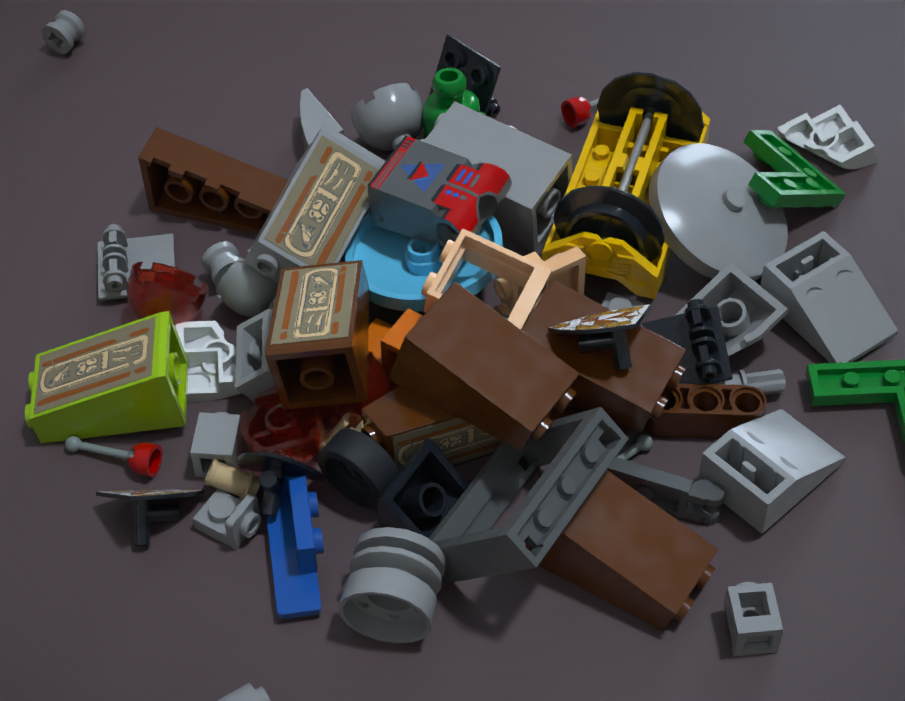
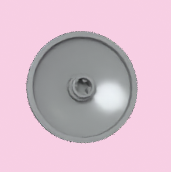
(713, 212)

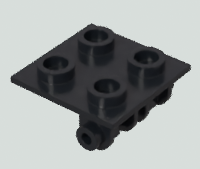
(479, 72)
(702, 336)

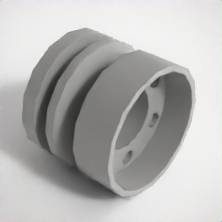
(393, 585)

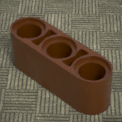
(707, 410)

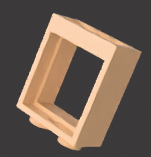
(496, 260)

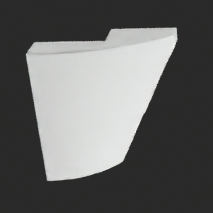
(832, 138)
(210, 361)

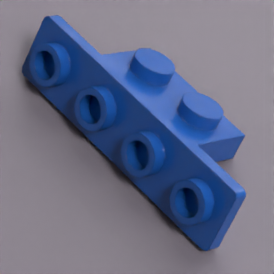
(294, 550)

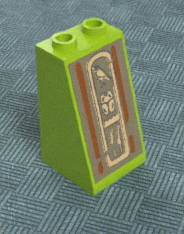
(111, 383)

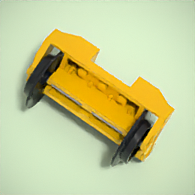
(608, 195)

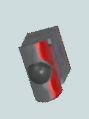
(434, 193)

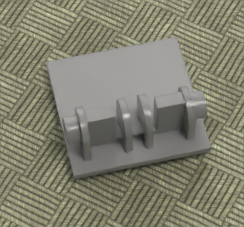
(119, 253)

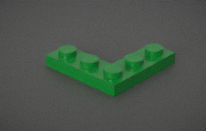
(796, 180)
(859, 384)

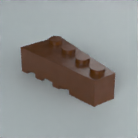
(206, 184)

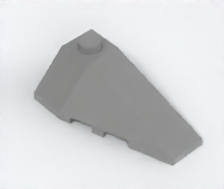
(743, 305)

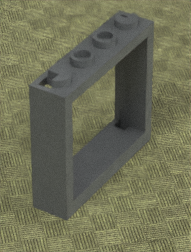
(577, 455)

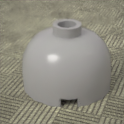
(389, 116)
(246, 290)

